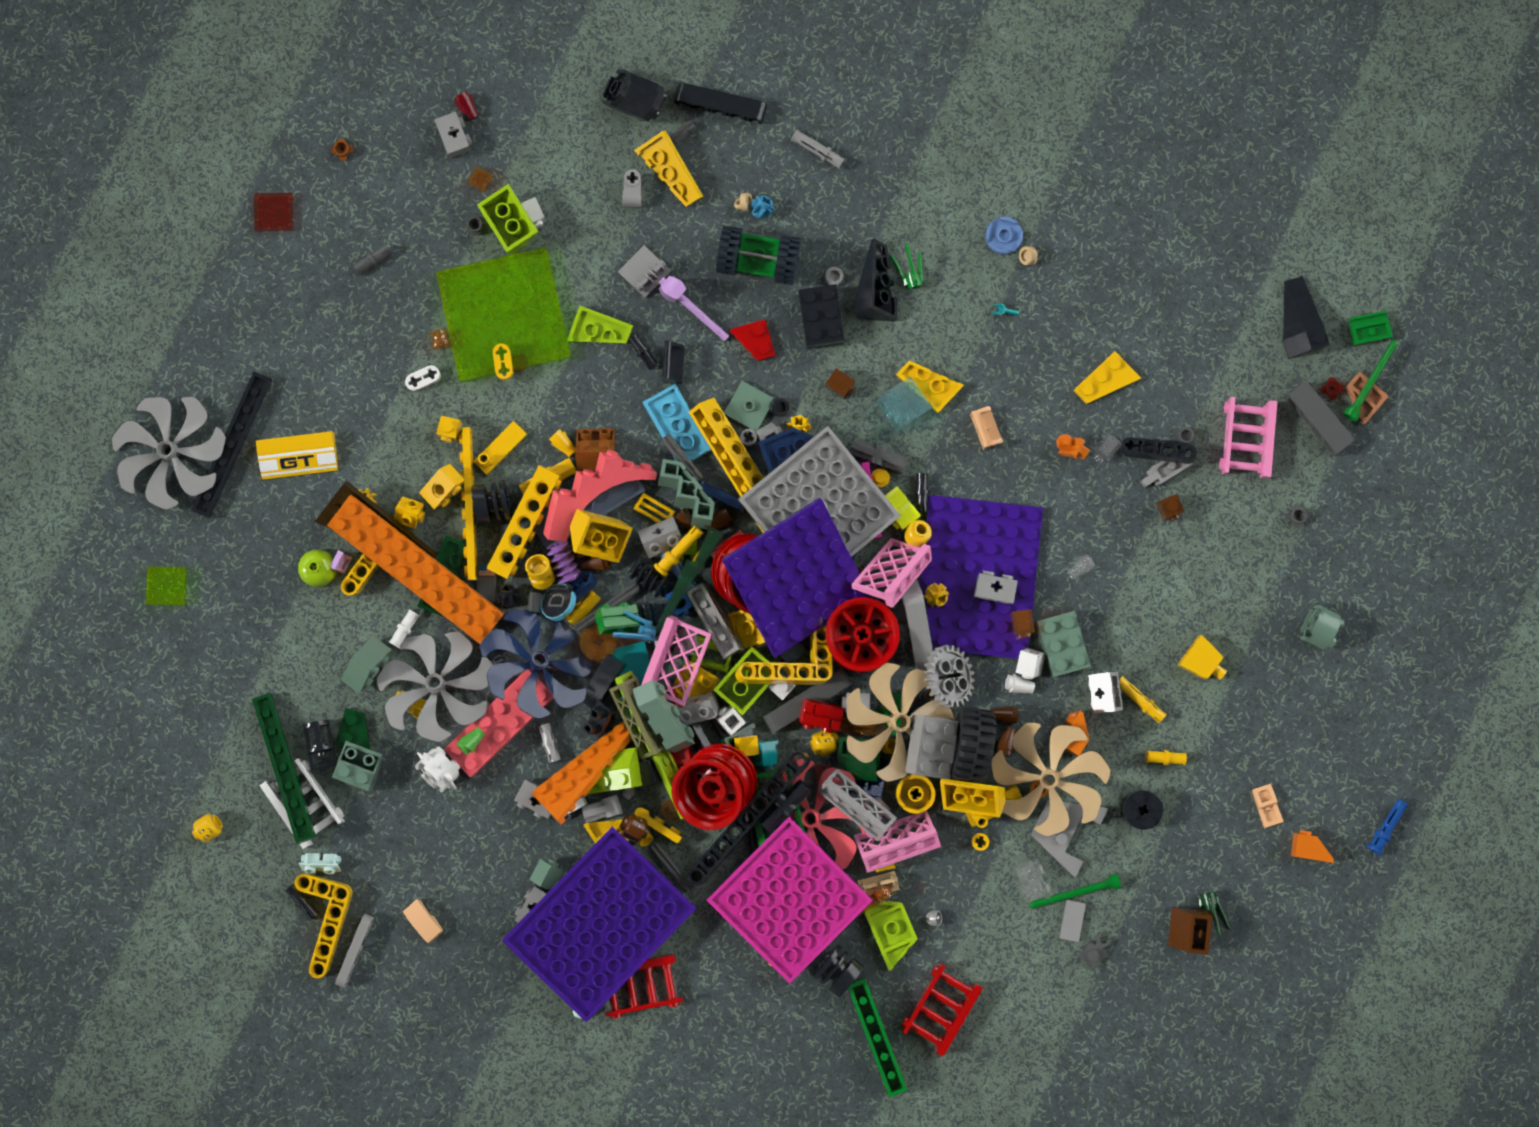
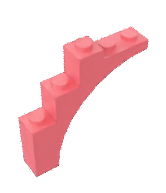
(587, 485)

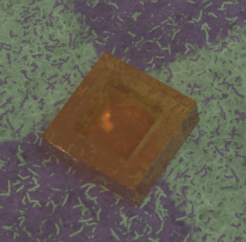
(480, 179)

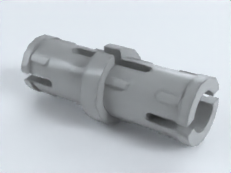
(549, 743)

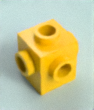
(409, 512)

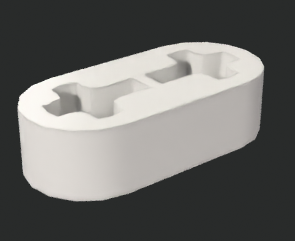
(421, 374)

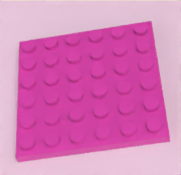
(789, 900)

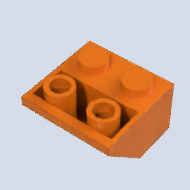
(1077, 719)

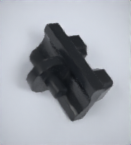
(600, 717)

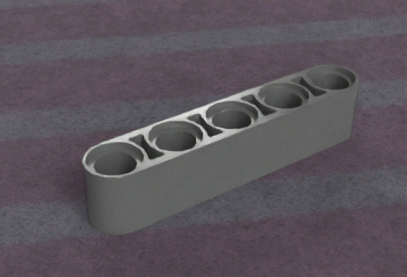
(791, 710)

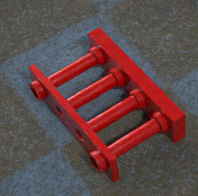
(647, 968)
(951, 1026)

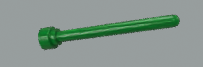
(1353, 412)
(1112, 883)

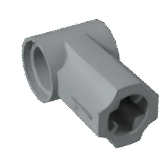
(605, 808)

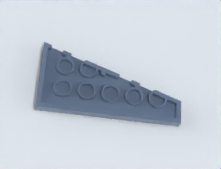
(602, 504)

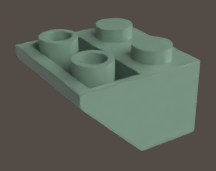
(358, 766)

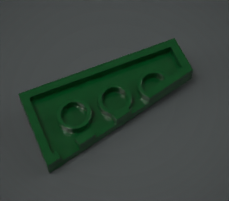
(450, 557)

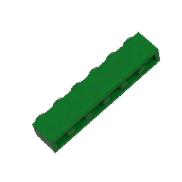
(877, 1037)

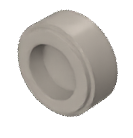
(834, 276)

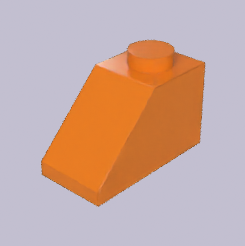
(1309, 847)

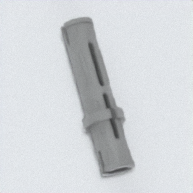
(824, 152)

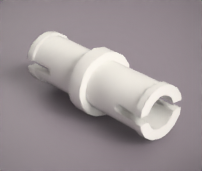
(404, 628)

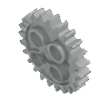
(949, 691)

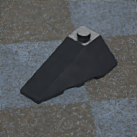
(874, 294)
(1302, 323)

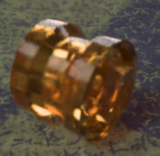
(440, 338)

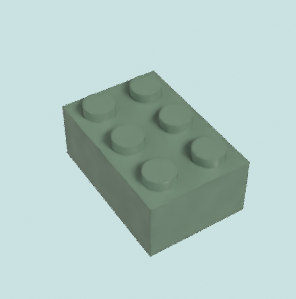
(1062, 644)

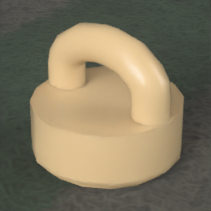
(744, 202)
(1028, 255)

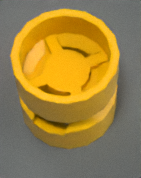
(540, 571)

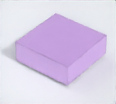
(341, 562)

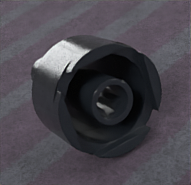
(1151, 804)

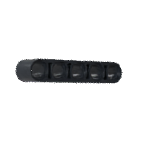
(721, 102)

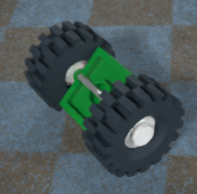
(758, 255)

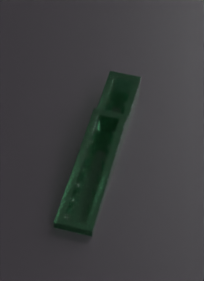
(690, 573)

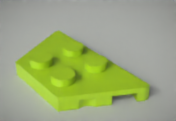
(891, 930)

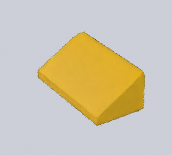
(583, 607)

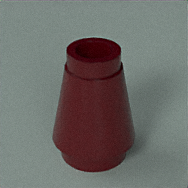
(466, 105)

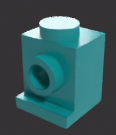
(767, 754)

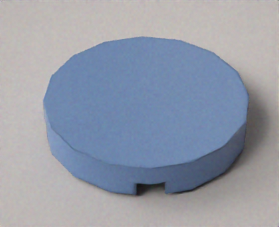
(1004, 235)

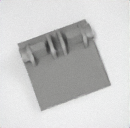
(644, 271)

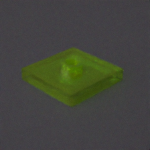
(166, 586)

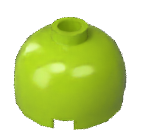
(323, 574)

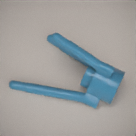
(645, 632)

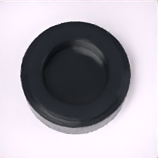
(779, 407)

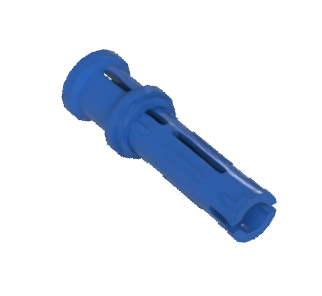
(1383, 834)

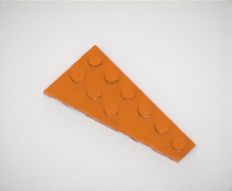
(577, 778)

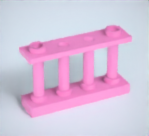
(1266, 430)

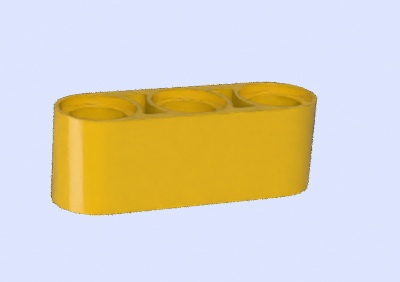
(353, 576)

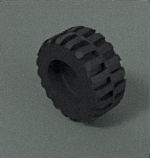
(974, 745)

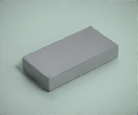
(1072, 920)

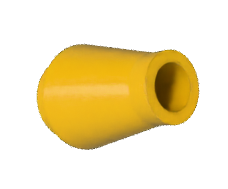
(562, 442)

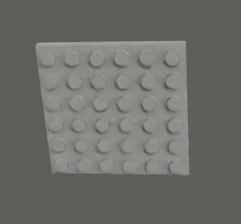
(827, 472)

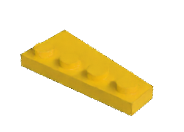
(667, 163)

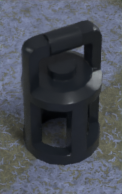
(319, 749)

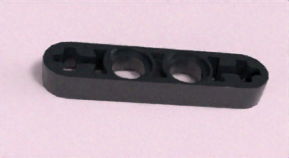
(1159, 447)

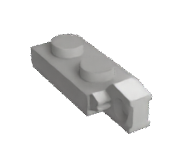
(1163, 471)

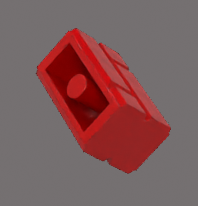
(821, 715)

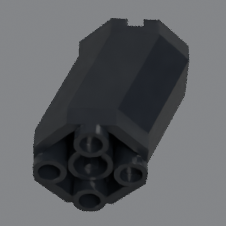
(634, 95)

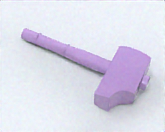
(673, 289)

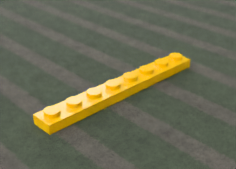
(468, 513)

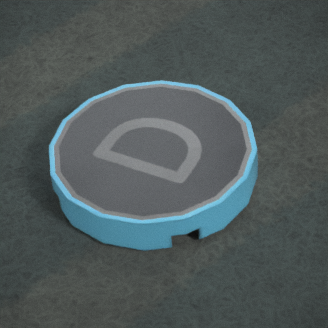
(557, 603)

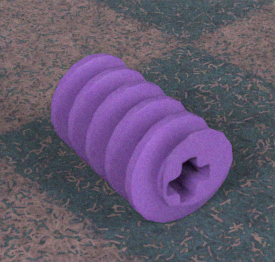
(564, 561)

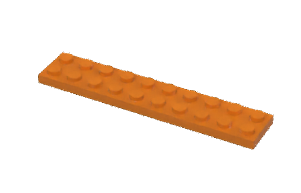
(415, 569)

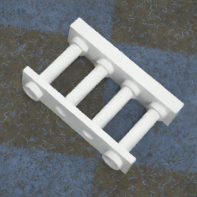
(271, 791)

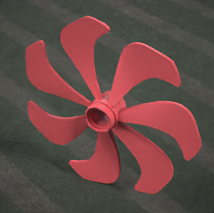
(843, 844)

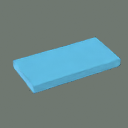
(672, 417)

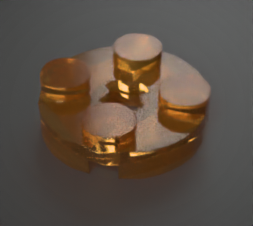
(591, 650)

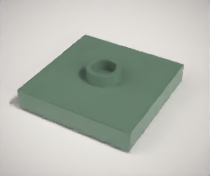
(748, 406)

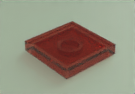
(273, 212)

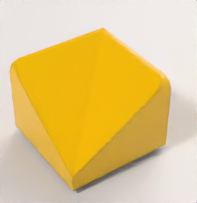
(747, 745)

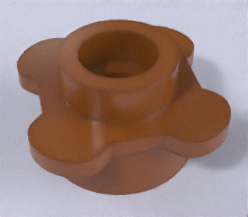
(337, 149)

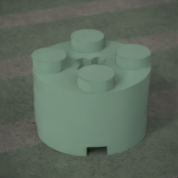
(1321, 627)

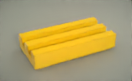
(640, 502)

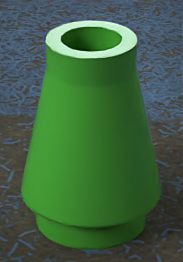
(470, 741)

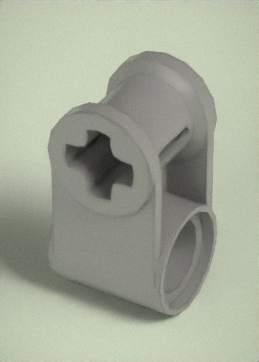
(632, 191)

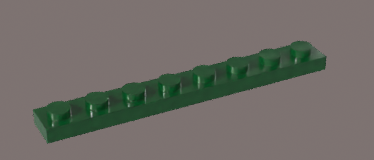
(284, 768)

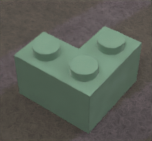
(366, 664)

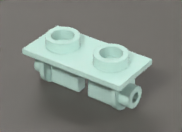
(312, 863)

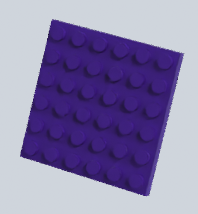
(794, 576)

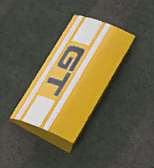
(297, 455)

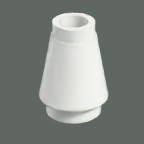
(1017, 684)

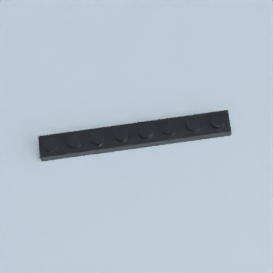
(235, 438)

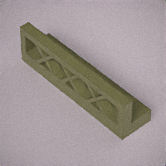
(639, 719)

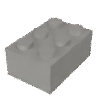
(931, 746)

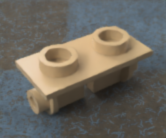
(873, 883)

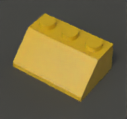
(599, 535)
(972, 797)

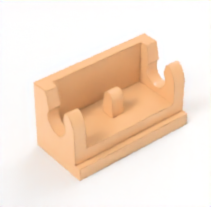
(986, 427)

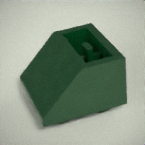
(858, 769)

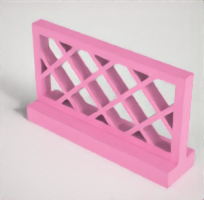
(905, 575)
(663, 649)
(899, 848)

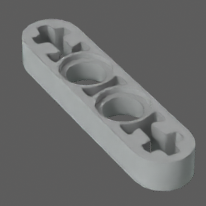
(354, 950)

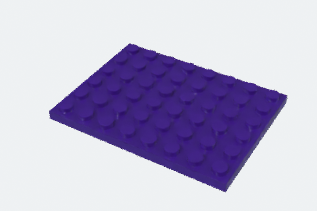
(965, 542)
(599, 924)

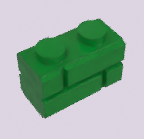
(615, 620)

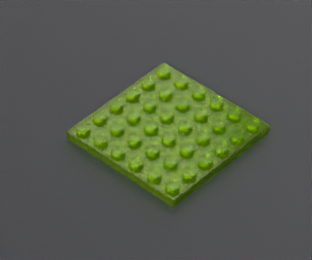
(505, 303)

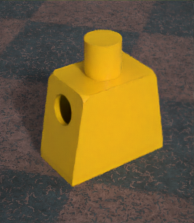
(1202, 660)

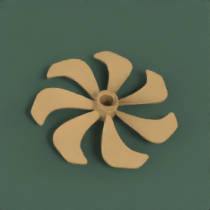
(860, 715)
(1087, 762)

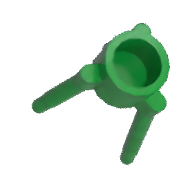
(914, 278)

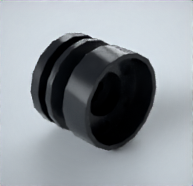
(491, 502)
(838, 970)

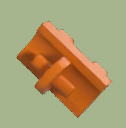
(1071, 447)

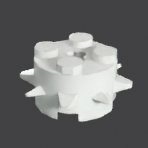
(438, 769)

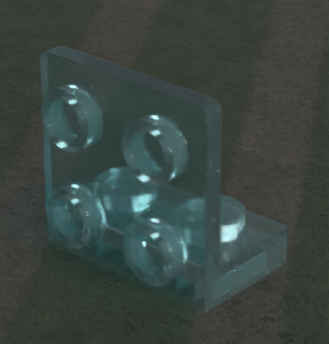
(903, 404)

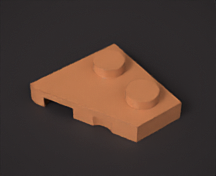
(1372, 402)

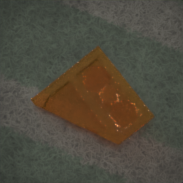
(847, 726)

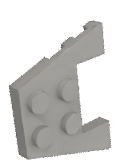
(1058, 843)

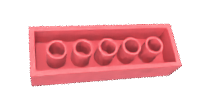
(500, 725)

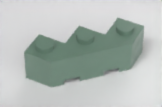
(688, 493)
(663, 716)
(547, 874)

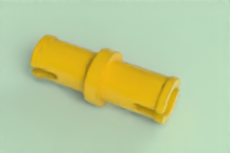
(1166, 757)

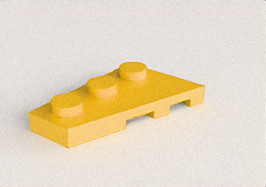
(1106, 378)
(935, 387)

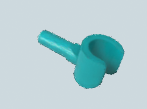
(1002, 309)

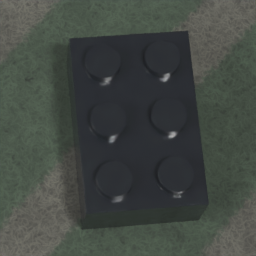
(821, 316)

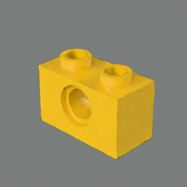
(442, 486)

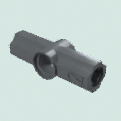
(879, 455)

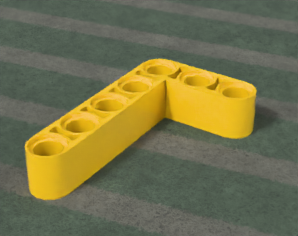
(792, 669)
(329, 919)

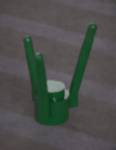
(1211, 901)

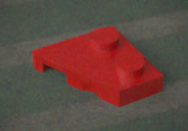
(755, 339)

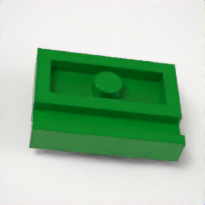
(1370, 328)

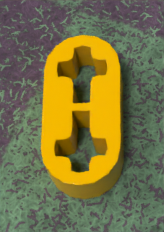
(507, 361)

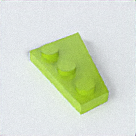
(597, 327)

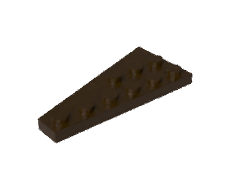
(348, 489)

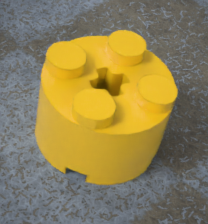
(920, 803)

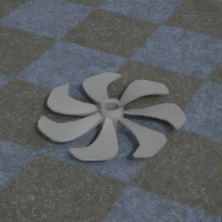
(156, 487)
(427, 723)

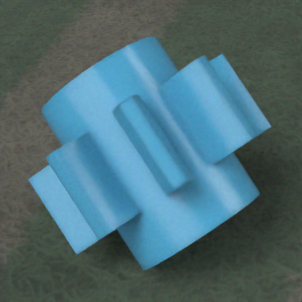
(762, 207)

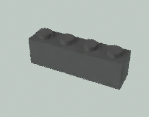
(1320, 418)

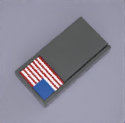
(486, 583)

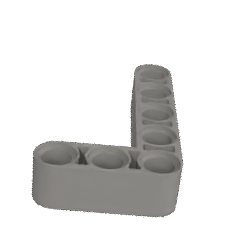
(917, 625)

